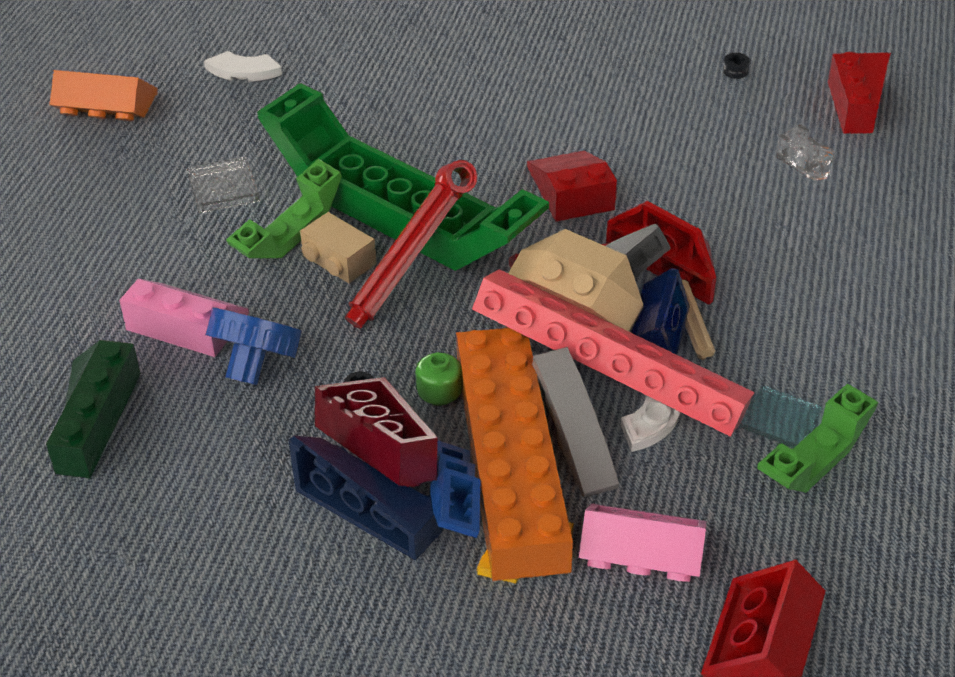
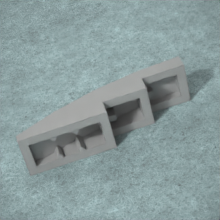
(576, 422)

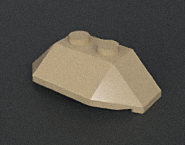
(583, 275)

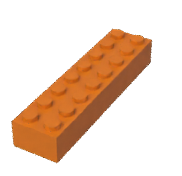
(513, 457)

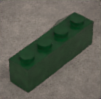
(94, 402)

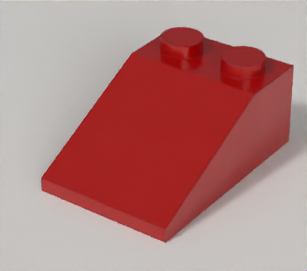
(575, 184)

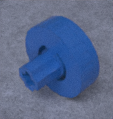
(251, 341)

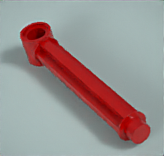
(411, 241)

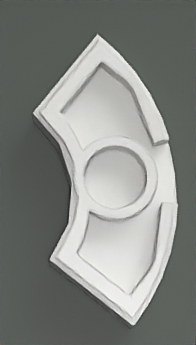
(252, 68)
(649, 424)

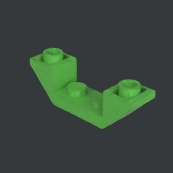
(318, 190)
(825, 446)

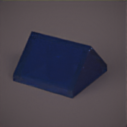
(663, 311)

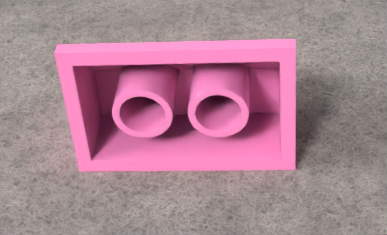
(173, 315)
(642, 541)

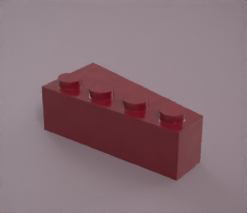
(378, 428)

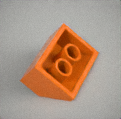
(101, 95)

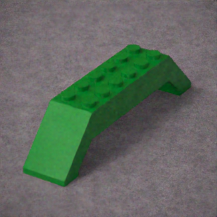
(386, 190)

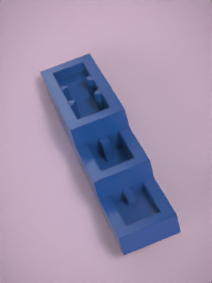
(456, 491)

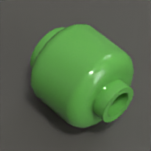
(438, 378)

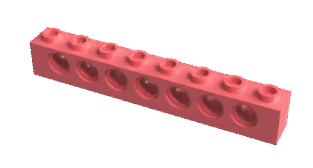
(614, 351)

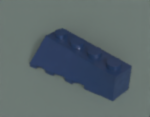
(363, 495)

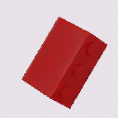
(766, 624)

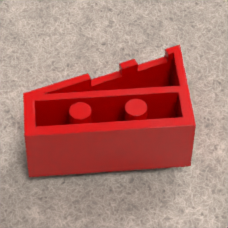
(857, 88)

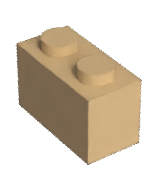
(338, 247)

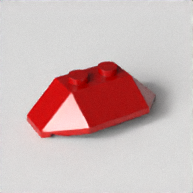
(688, 251)

